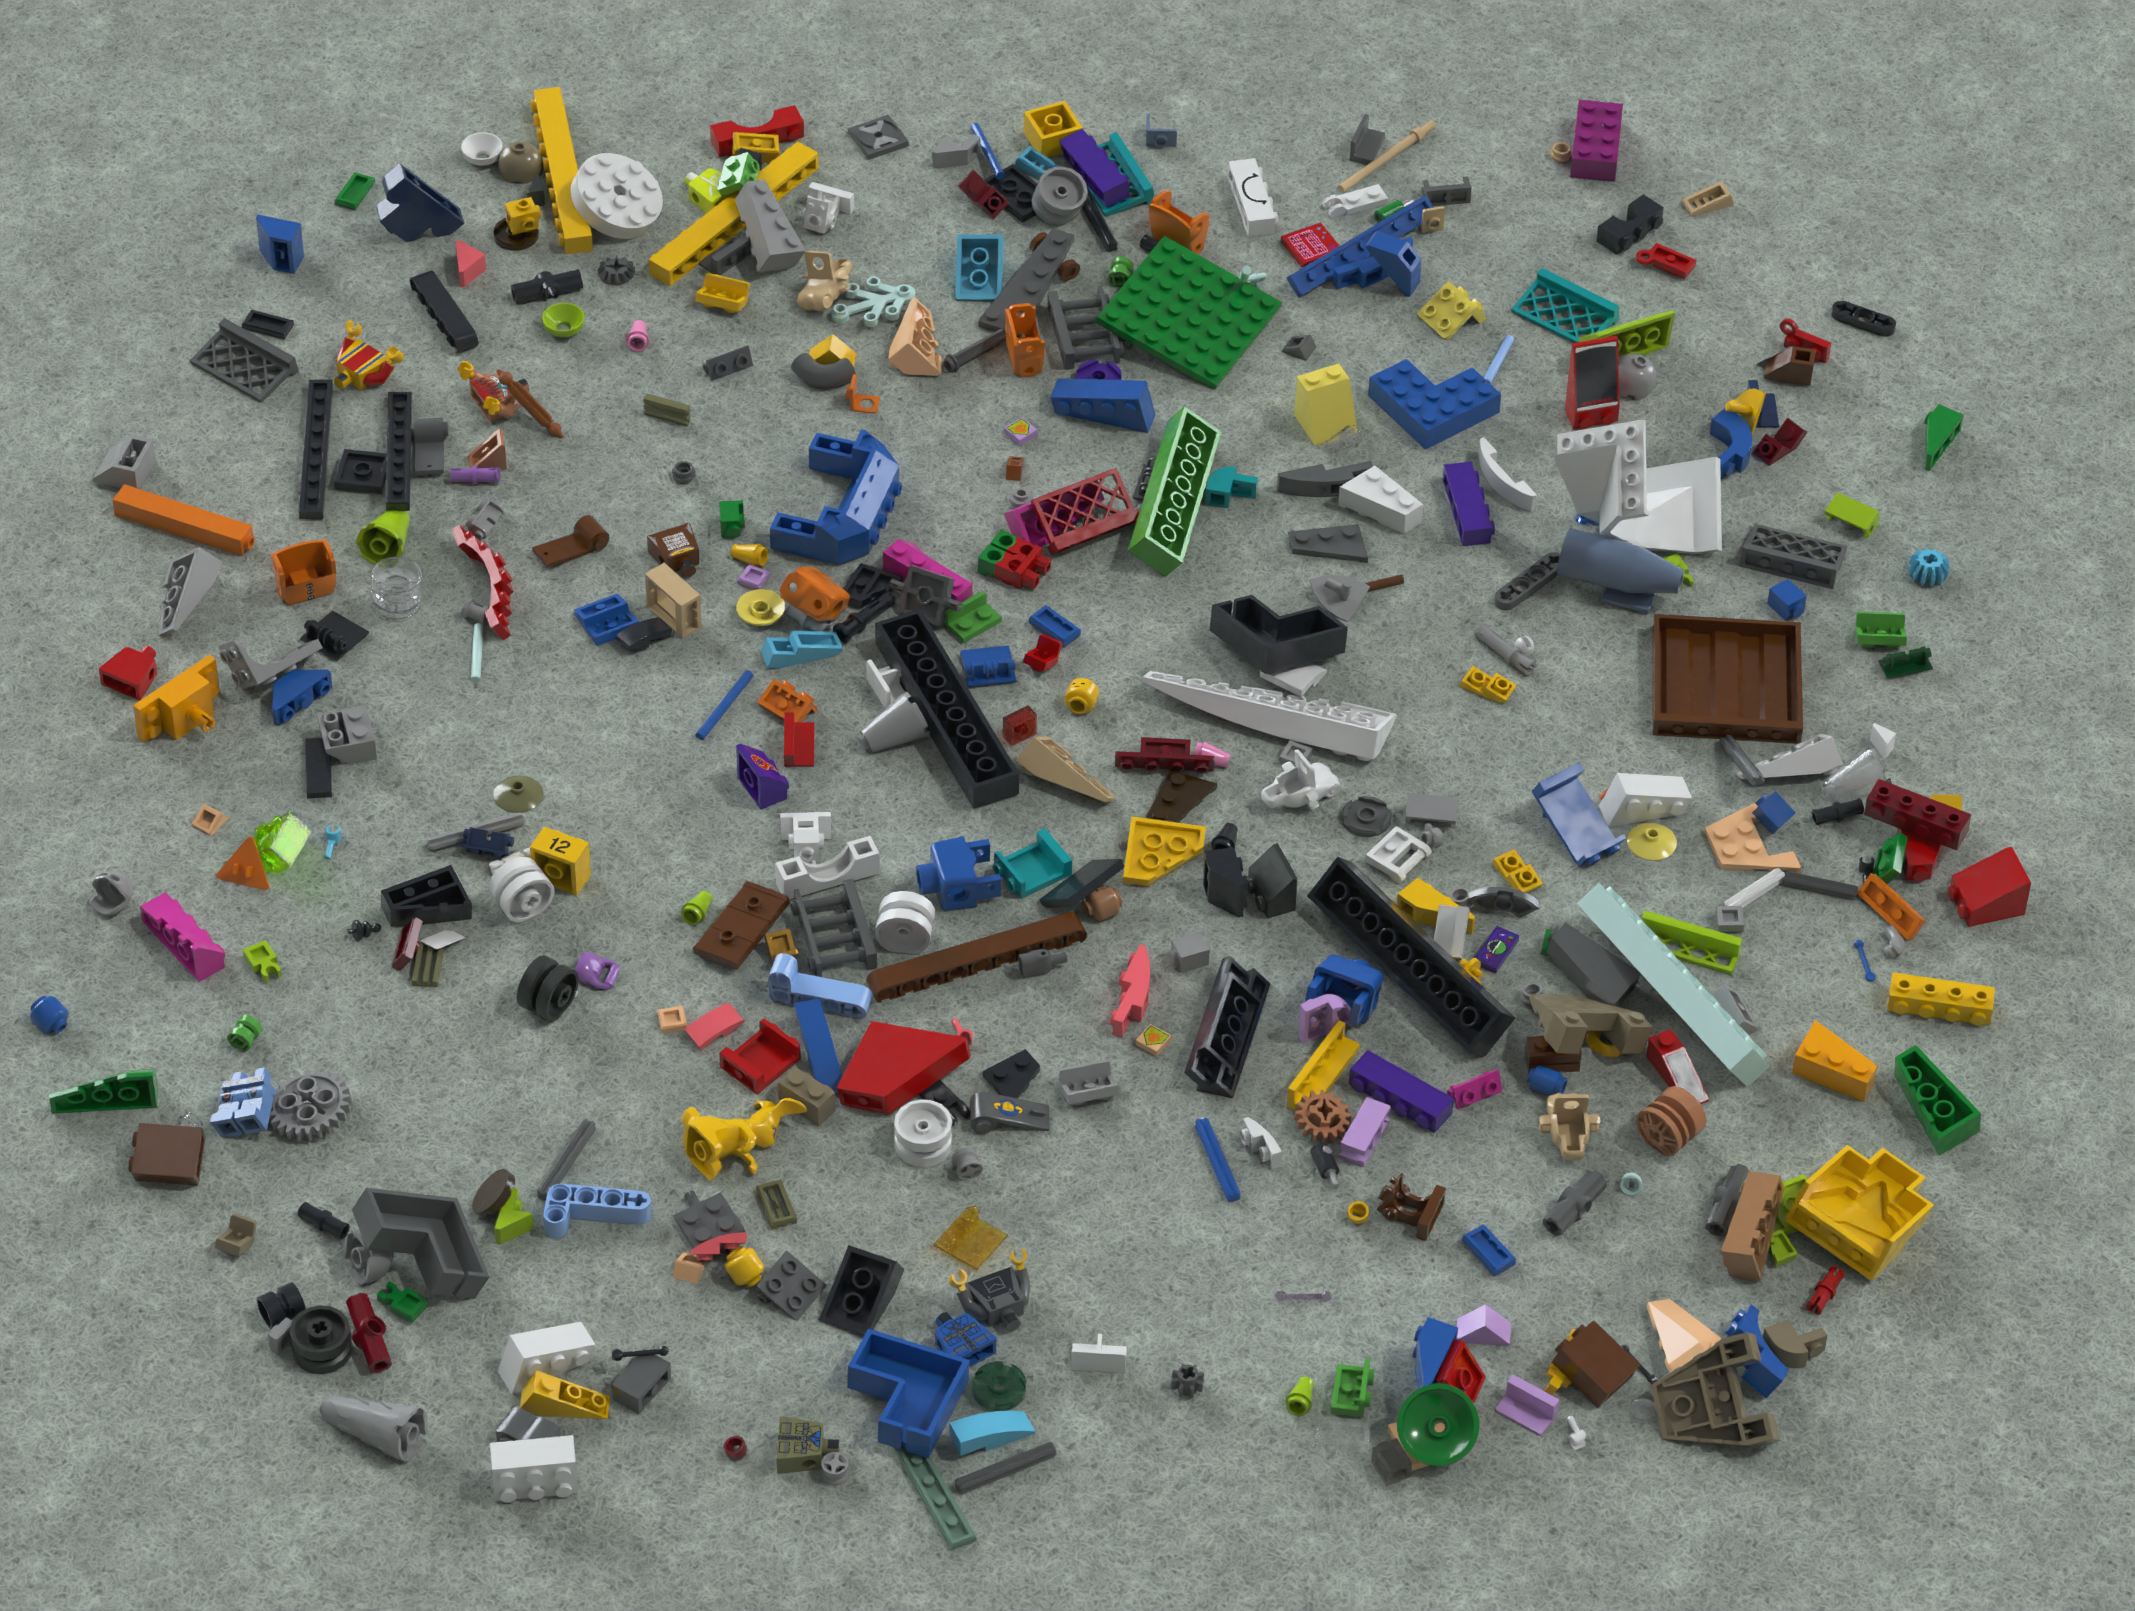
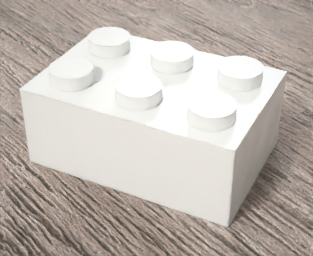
(534, 1468)

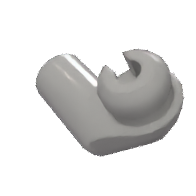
(1896, 942)

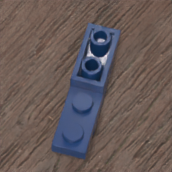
(1364, 272)

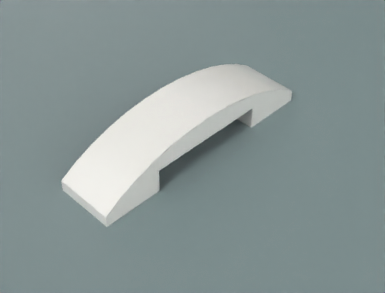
(1519, 493)

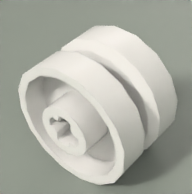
(521, 889)
(905, 922)
(923, 1133)

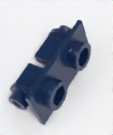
(478, 842)

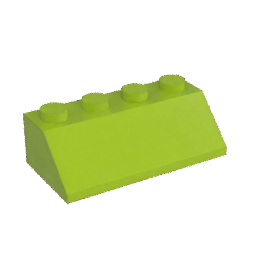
(1641, 335)

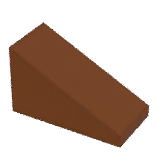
(1014, 468)

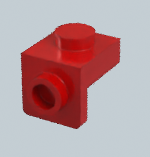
(1044, 655)

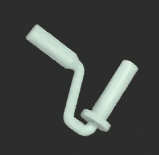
(1253, 279)

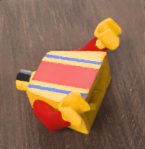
(361, 363)

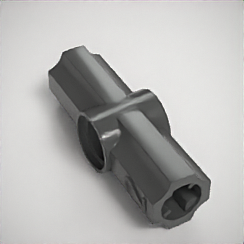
(1726, 1201)
(1574, 1202)

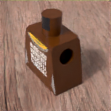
(675, 548)

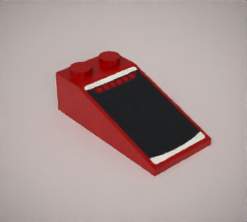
(1593, 383)

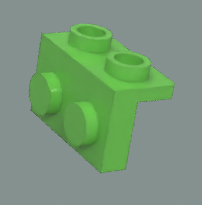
(737, 172)
(1880, 629)
(1350, 1389)

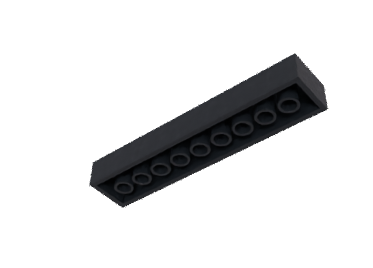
(948, 708)
(1411, 957)

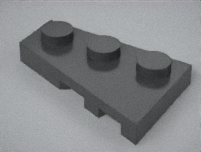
(1338, 541)

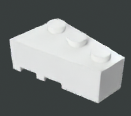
(1382, 499)
(1643, 798)
(544, 1350)

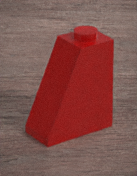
(1919, 857)

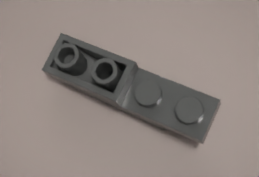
(1317, 481)

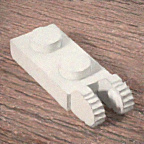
(1355, 201)

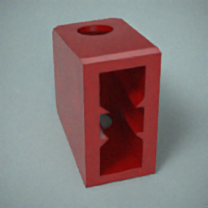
(130, 671)

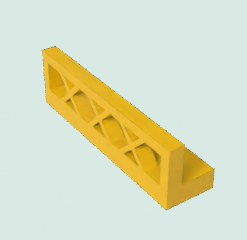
(1324, 1065)

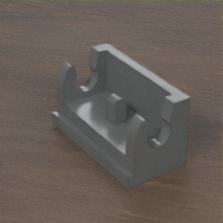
(1448, 193)

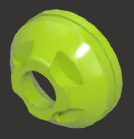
(563, 314)

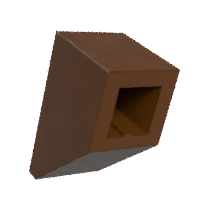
(1791, 366)

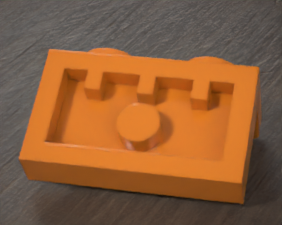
(783, 698)

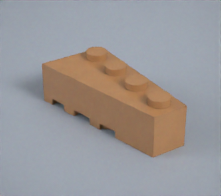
(1752, 1226)

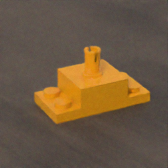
(180, 703)

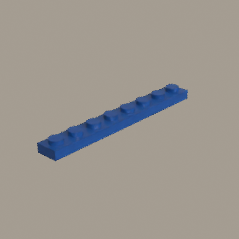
(1354, 249)

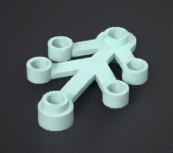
(899, 295)

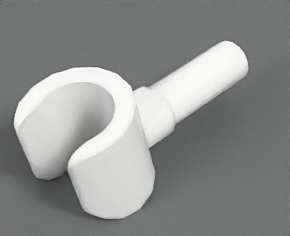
(1577, 1438)

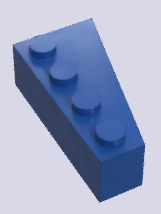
(1106, 402)

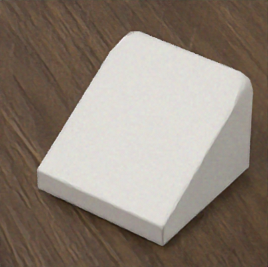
(1882, 739)

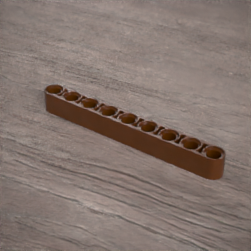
(974, 956)

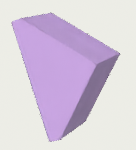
(1484, 1327)

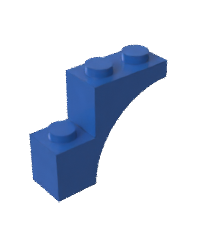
(1768, 1373)

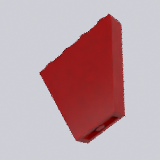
(897, 1065)

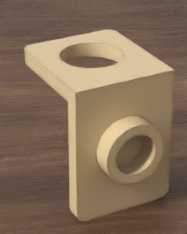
(1432, 219)

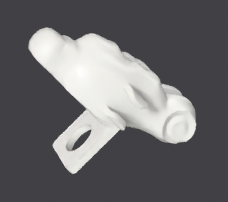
(1301, 785)

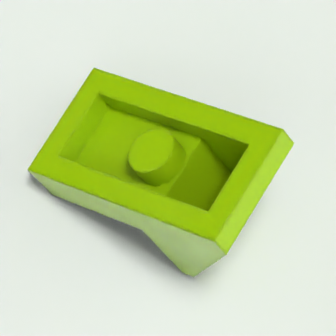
(512, 1219)

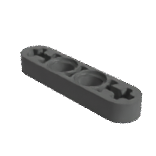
(1526, 579)

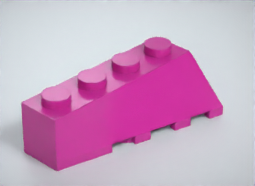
(1026, 525)
(904, 553)
(183, 936)

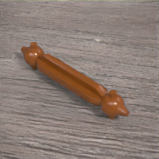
(530, 403)

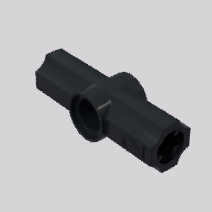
(546, 286)

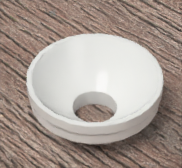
(481, 144)

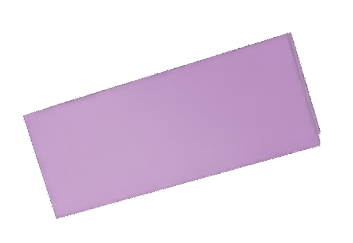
(1365, 1131)

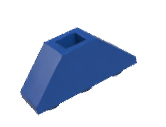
(1397, 260)
(298, 691)

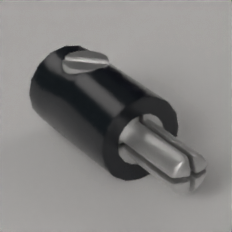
(1326, 1163)

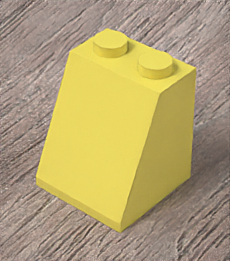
(1324, 403)

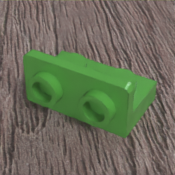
(972, 619)

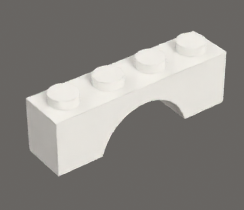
(855, 861)

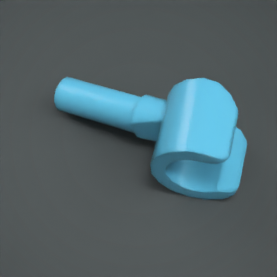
(332, 838)

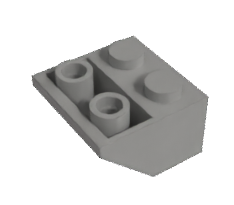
(127, 463)
(348, 734)

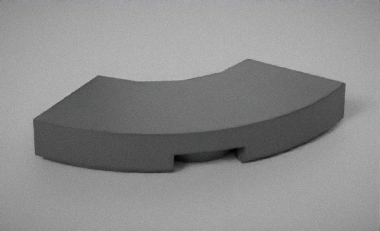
(1504, 900)

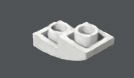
(1260, 1140)

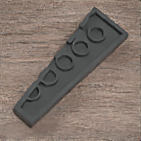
(1031, 280)

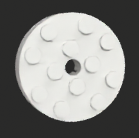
(616, 195)

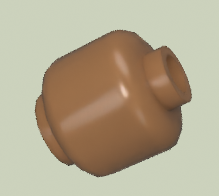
(1102, 903)

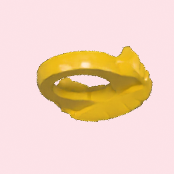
(1593, 1040)

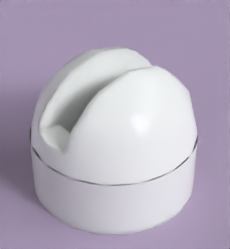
(1521, 643)

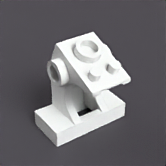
(822, 213)
(806, 840)

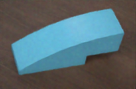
(800, 648)
(989, 1430)

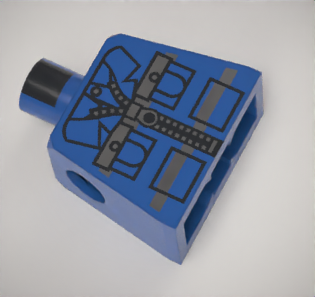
(964, 1338)

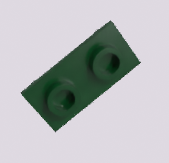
(1904, 664)

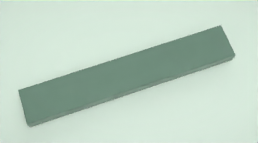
(937, 1498)

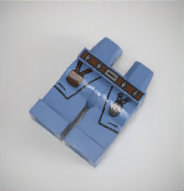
(244, 1101)

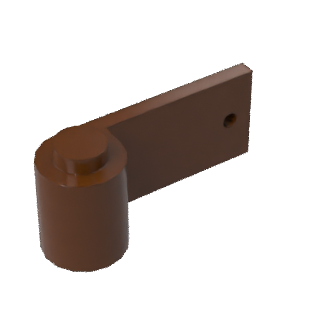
(586, 538)

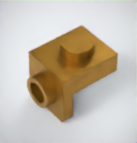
(780, 942)

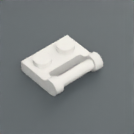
(1392, 849)

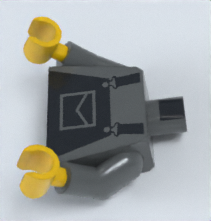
(996, 1296)

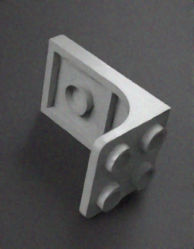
(250, 673)

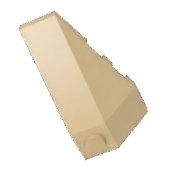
(1051, 762)

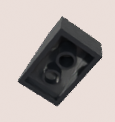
(861, 1290)

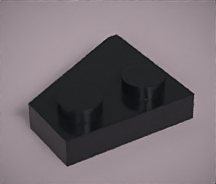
(868, 584)
(1012, 1074)

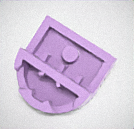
(1320, 1016)

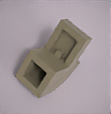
(1791, 1348)

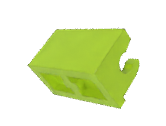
(1853, 513)

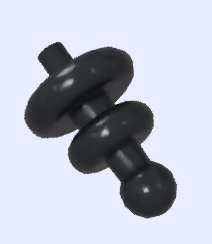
(358, 929)

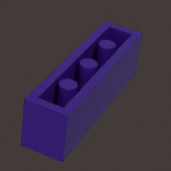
(1095, 168)
(1468, 504)
(1401, 1091)

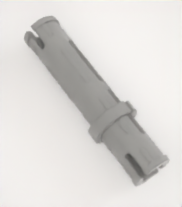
(1512, 654)

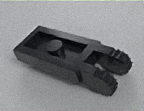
(943, 1095)

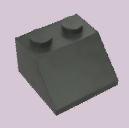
(1273, 883)

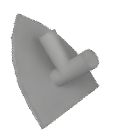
(1339, 594)

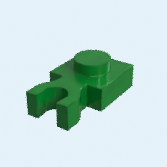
(403, 1303)

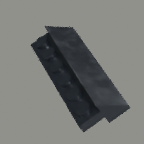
(1227, 1029)

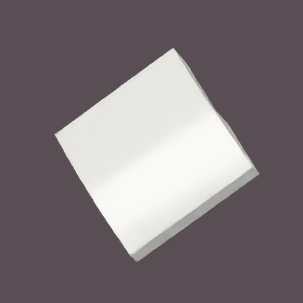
(1296, 679)

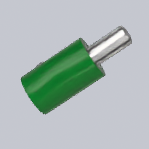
(1390, 209)

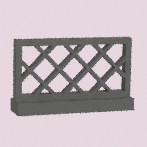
(259, 349)
(1796, 566)

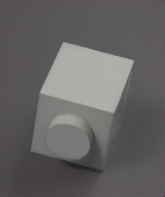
(1189, 952)

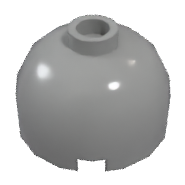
(1636, 376)
(374, 1262)

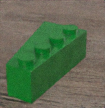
(1936, 1101)

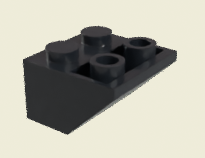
(1224, 880)

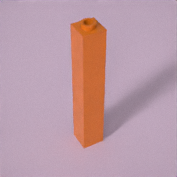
(183, 520)

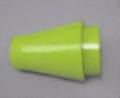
(696, 909)
(1300, 1398)

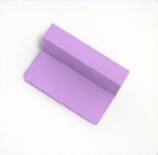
(1528, 1405)

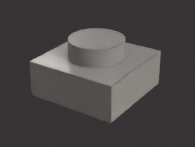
(1288, 753)
(1729, 918)
(280, 1336)

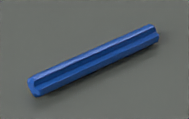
(1217, 1159)

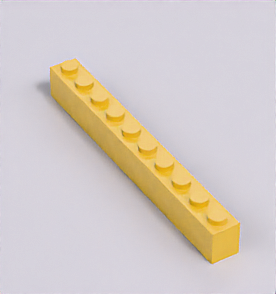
(561, 168)
(724, 219)

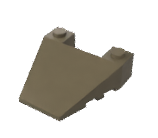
(1570, 1016)
(1706, 1400)

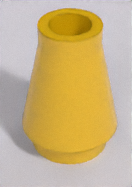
(750, 553)

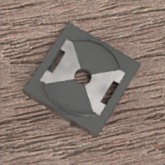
(873, 147)

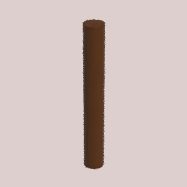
(1386, 582)

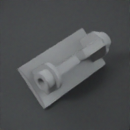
(489, 511)

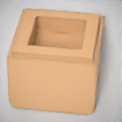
(209, 820)
(689, 1268)

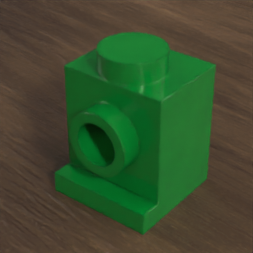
(731, 518)

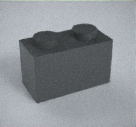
(641, 1381)

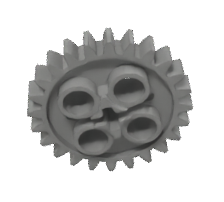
(310, 1105)

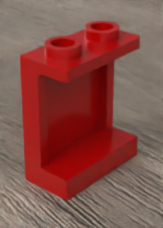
(761, 1057)

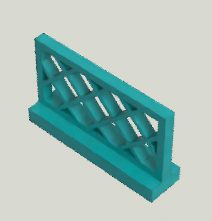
(1127, 165)
(1575, 297)

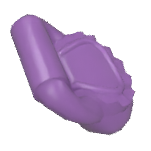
(589, 969)

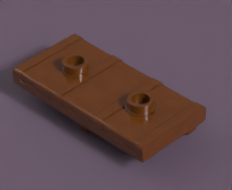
(741, 925)

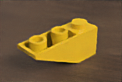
(1422, 904)
(559, 1398)

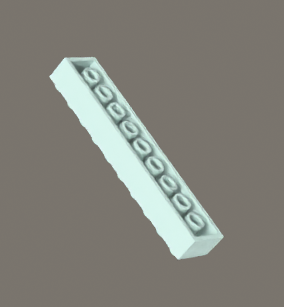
(1675, 983)

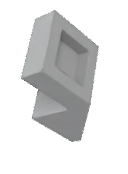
(951, 155)

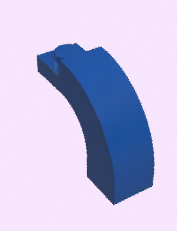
(1737, 435)

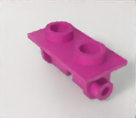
(1476, 1089)

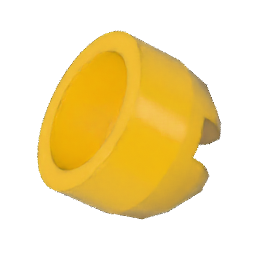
(1358, 1208)

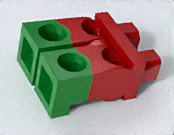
(1013, 561)

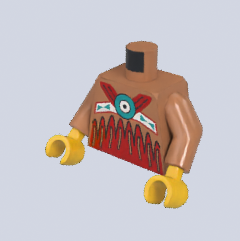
(489, 393)

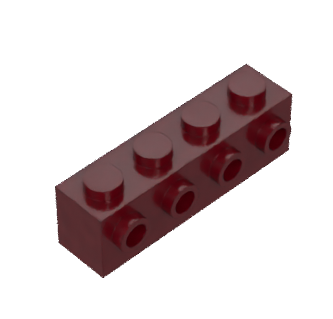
(1917, 814)

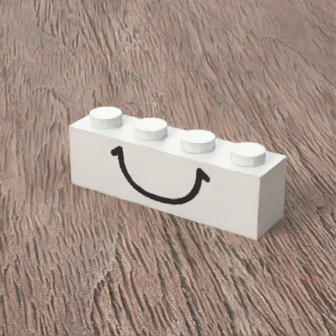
(1252, 197)

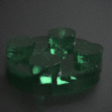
(999, 1399)

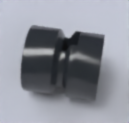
(280, 1305)

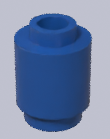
(1546, 1081)

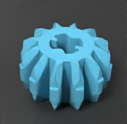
(1929, 567)

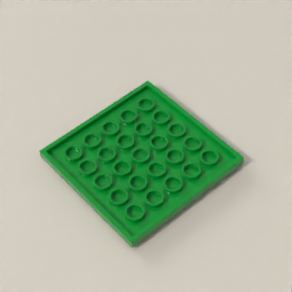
(1188, 312)

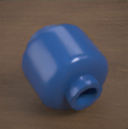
(49, 1015)

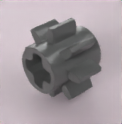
(1187, 1380)

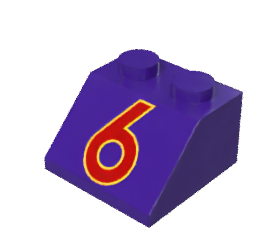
(760, 776)

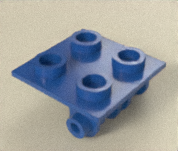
(988, 666)

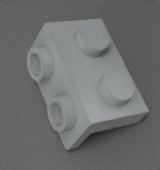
(1087, 1082)

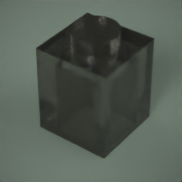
(1391, 1462)

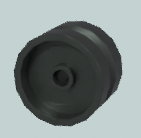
(547, 988)
(321, 1339)

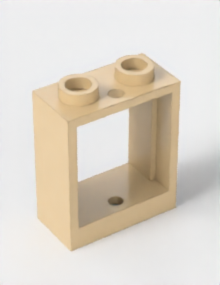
(673, 600)

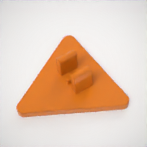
(245, 867)

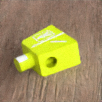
(704, 189)

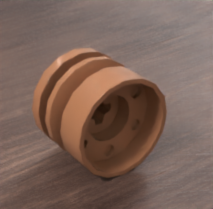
(1671, 1121)

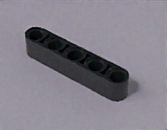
(444, 310)

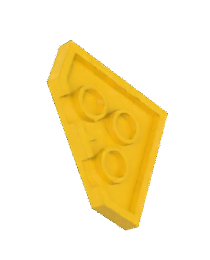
(1159, 848)

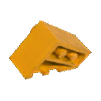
(1834, 1063)

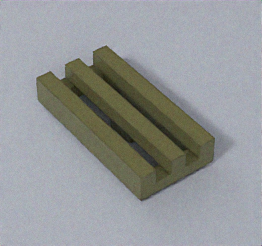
(667, 409)
(425, 983)
(781, 1221)

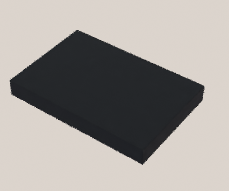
(1017, 190)
(1082, 883)

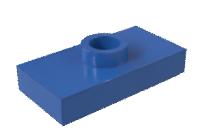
(1054, 625)
(1489, 1250)

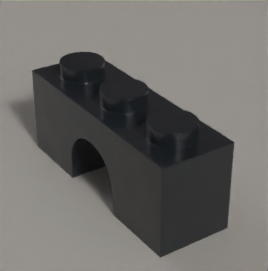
(1642, 217)

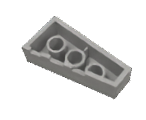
(768, 228)

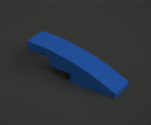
(818, 1043)

